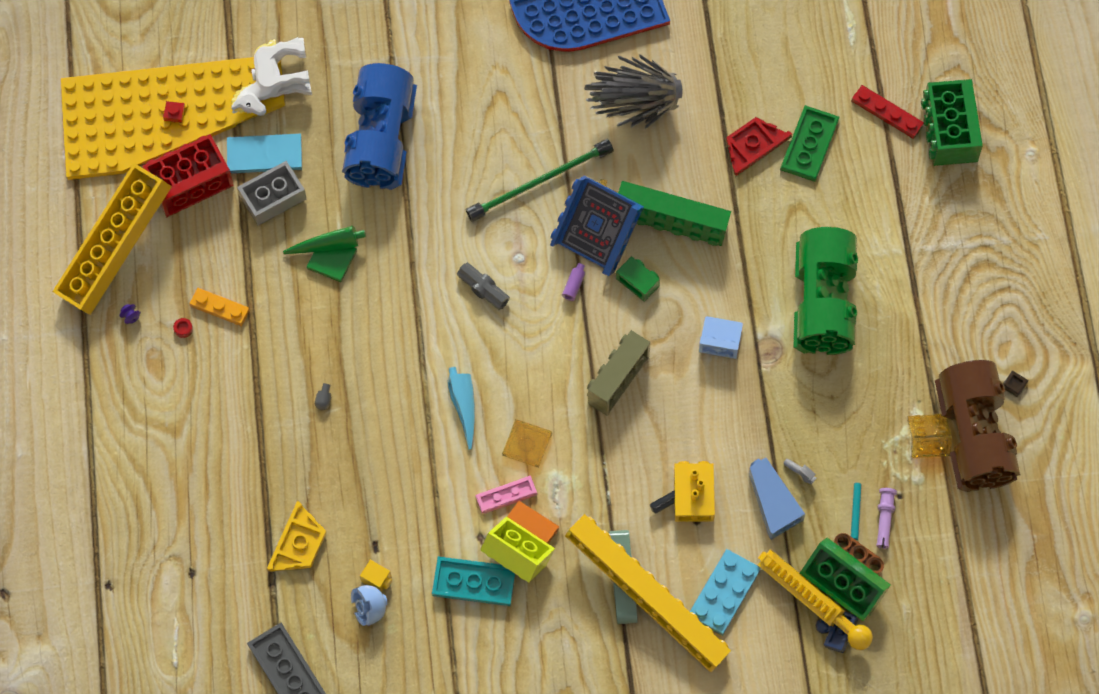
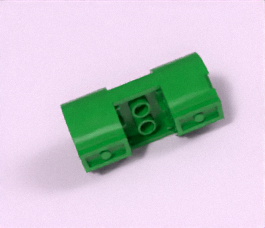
(825, 264)

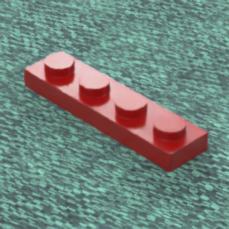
(887, 111)

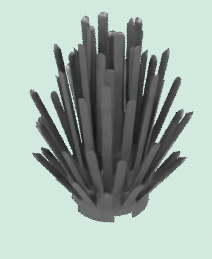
(635, 88)

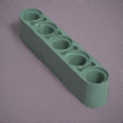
(625, 606)

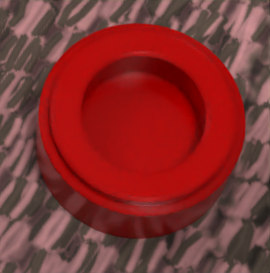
(183, 328)

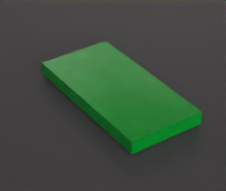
(809, 143)

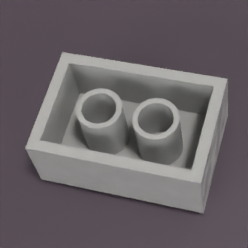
(272, 193)

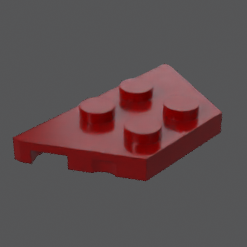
(753, 143)

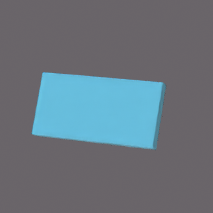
(263, 152)

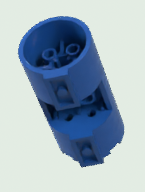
(383, 100)

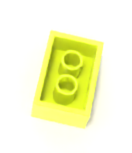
(517, 549)

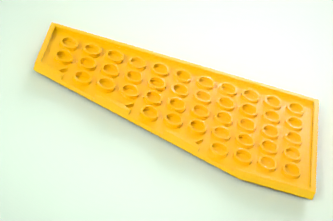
(120, 120)

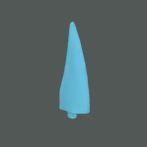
(462, 396)

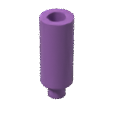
(574, 282)

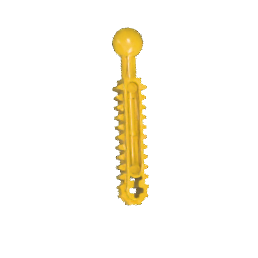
(859, 636)

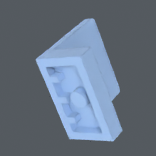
(720, 337)

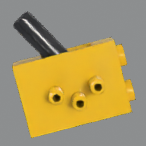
(692, 493)

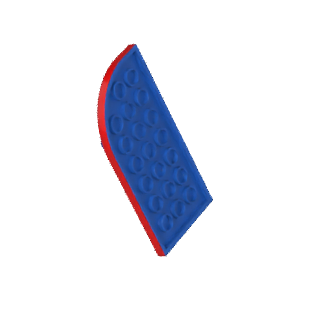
(586, 23)

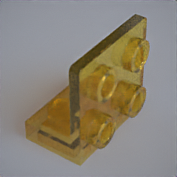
(929, 436)

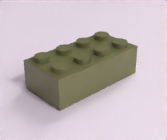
(618, 372)

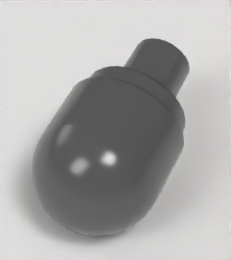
(323, 397)

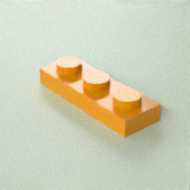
(219, 306)

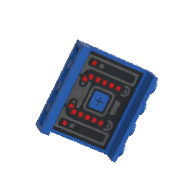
(596, 223)

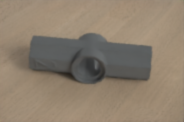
(483, 286)

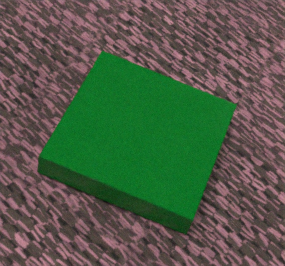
(332, 263)

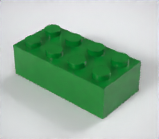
(845, 579)

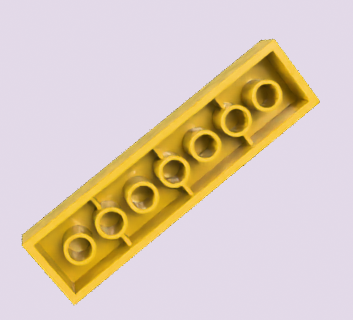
(112, 239)

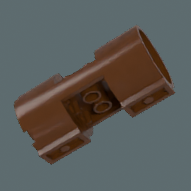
(984, 455)

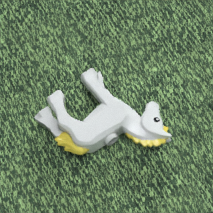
(268, 78)

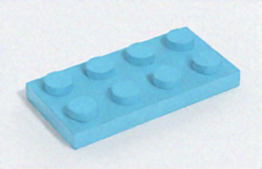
(725, 591)

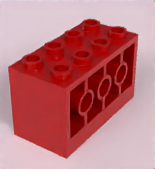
(194, 173)

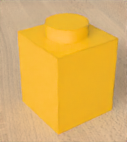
(376, 576)

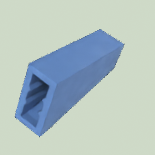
(774, 499)

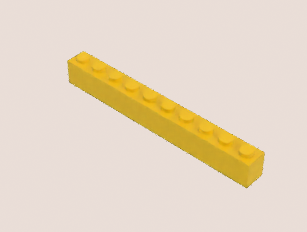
(648, 593)

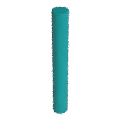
(856, 511)

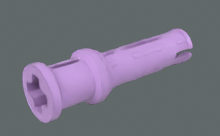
(886, 509)

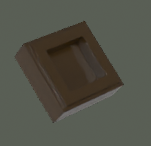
(1015, 383)

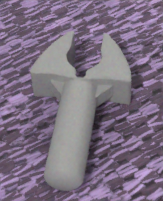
(806, 473)

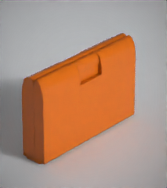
(533, 522)

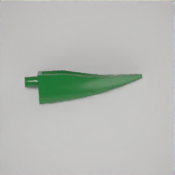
(330, 241)

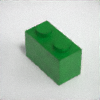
(638, 278)

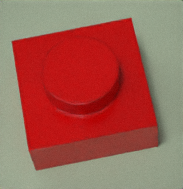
(174, 112)

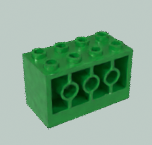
(952, 122)

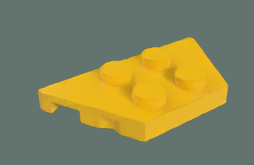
(298, 542)

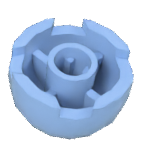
(369, 604)

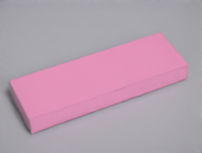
(506, 495)

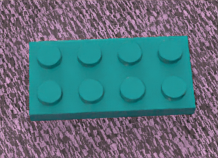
(473, 581)

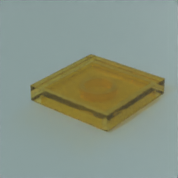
(527, 443)

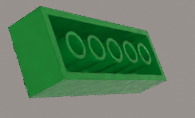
(678, 214)

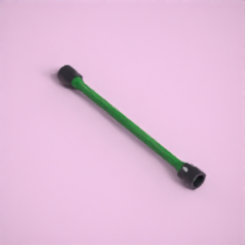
(600, 149)

